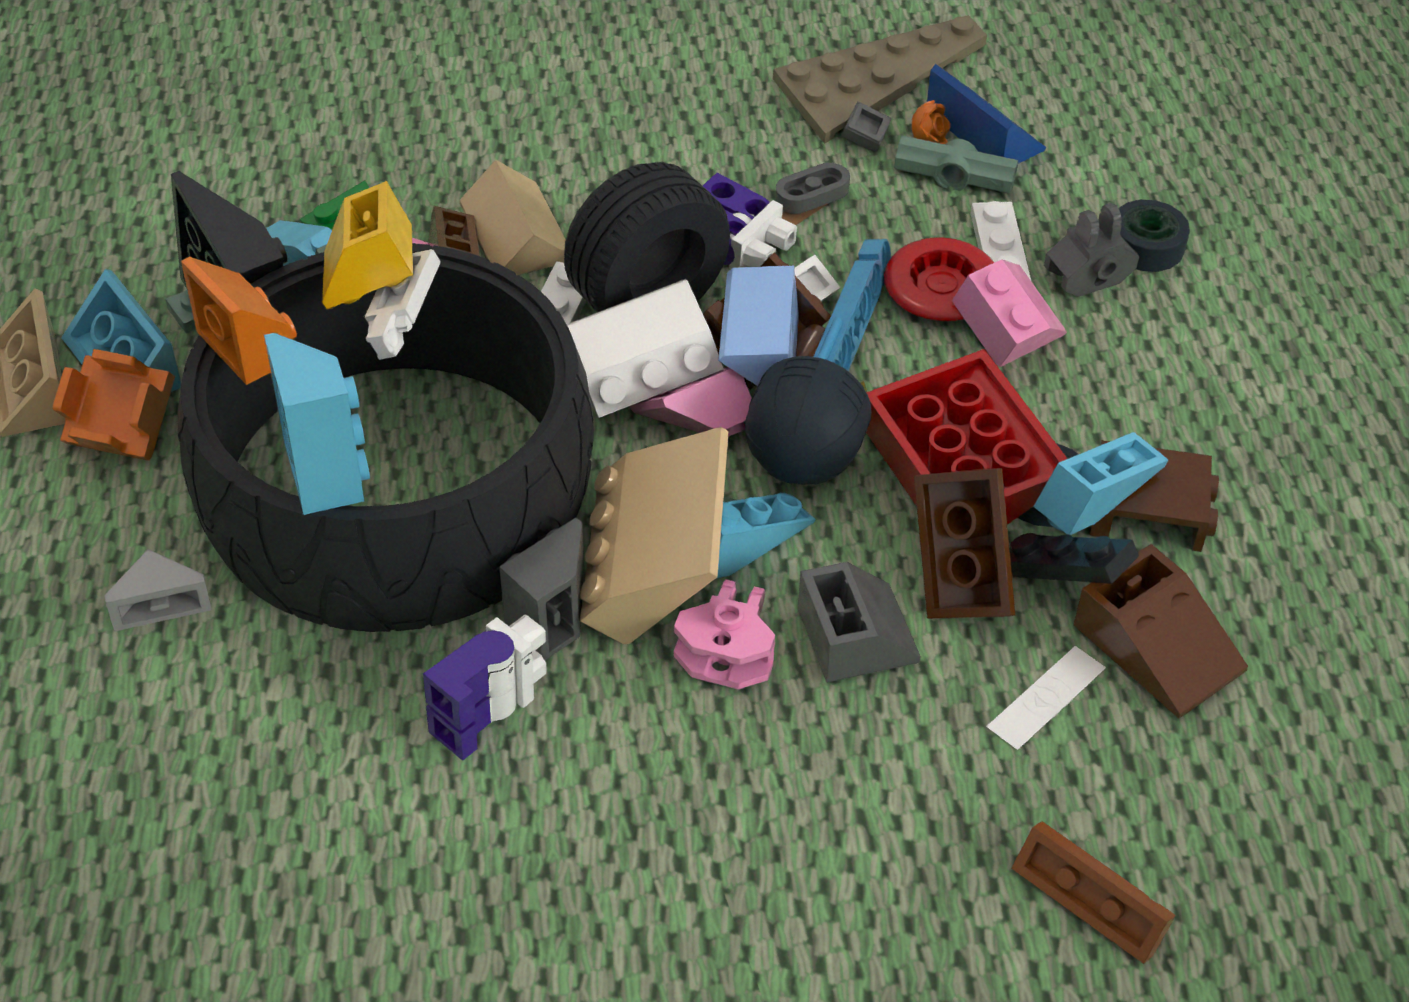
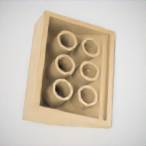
(654, 533)

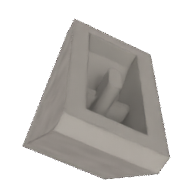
(156, 592)

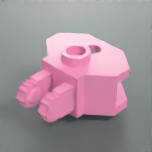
(726, 634)

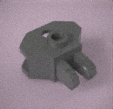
(1092, 251)

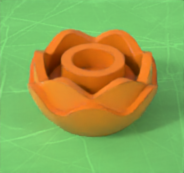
(930, 123)

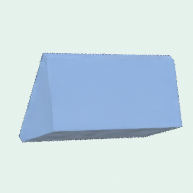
(759, 319)

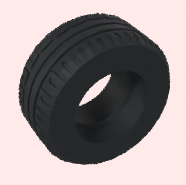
(645, 234)

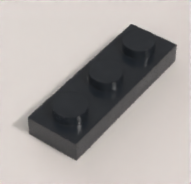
(1071, 557)

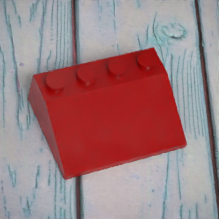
(959, 421)

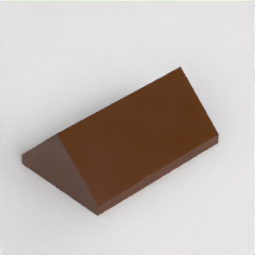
(964, 544)

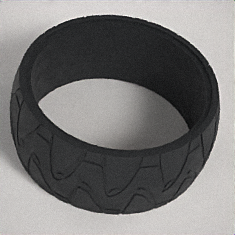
(415, 558)

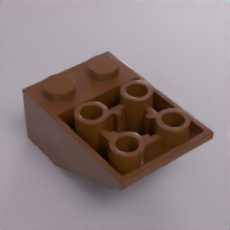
(1160, 632)

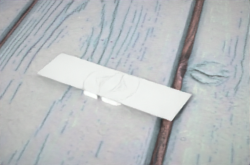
(1046, 697)

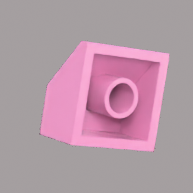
(1006, 312)

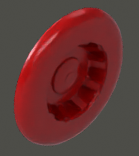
(930, 273)

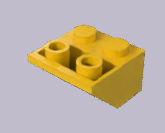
(367, 246)

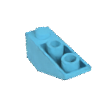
(757, 526)

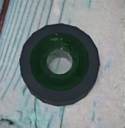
(1155, 233)

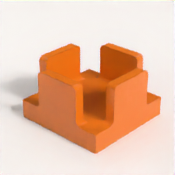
(113, 404)

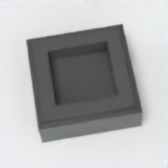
(866, 126)

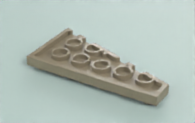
(873, 72)

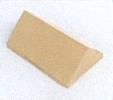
(513, 221)
(28, 369)

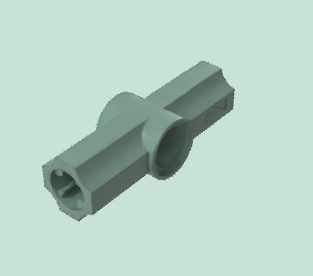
(956, 164)

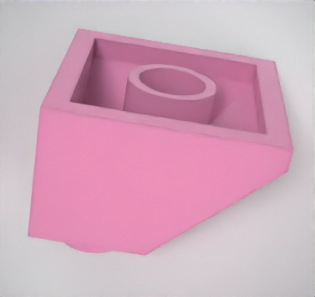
(702, 404)

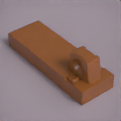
(1093, 892)

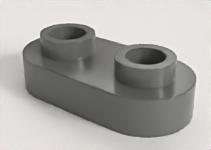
(812, 187)

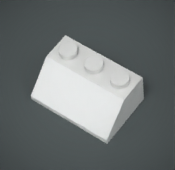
(644, 347)

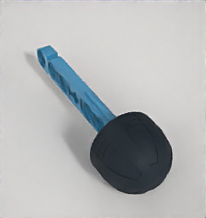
(811, 409)

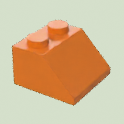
(233, 317)

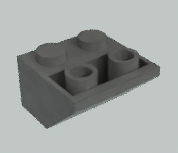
(547, 586)
(853, 622)

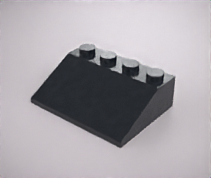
(221, 232)

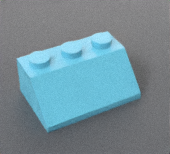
(318, 424)

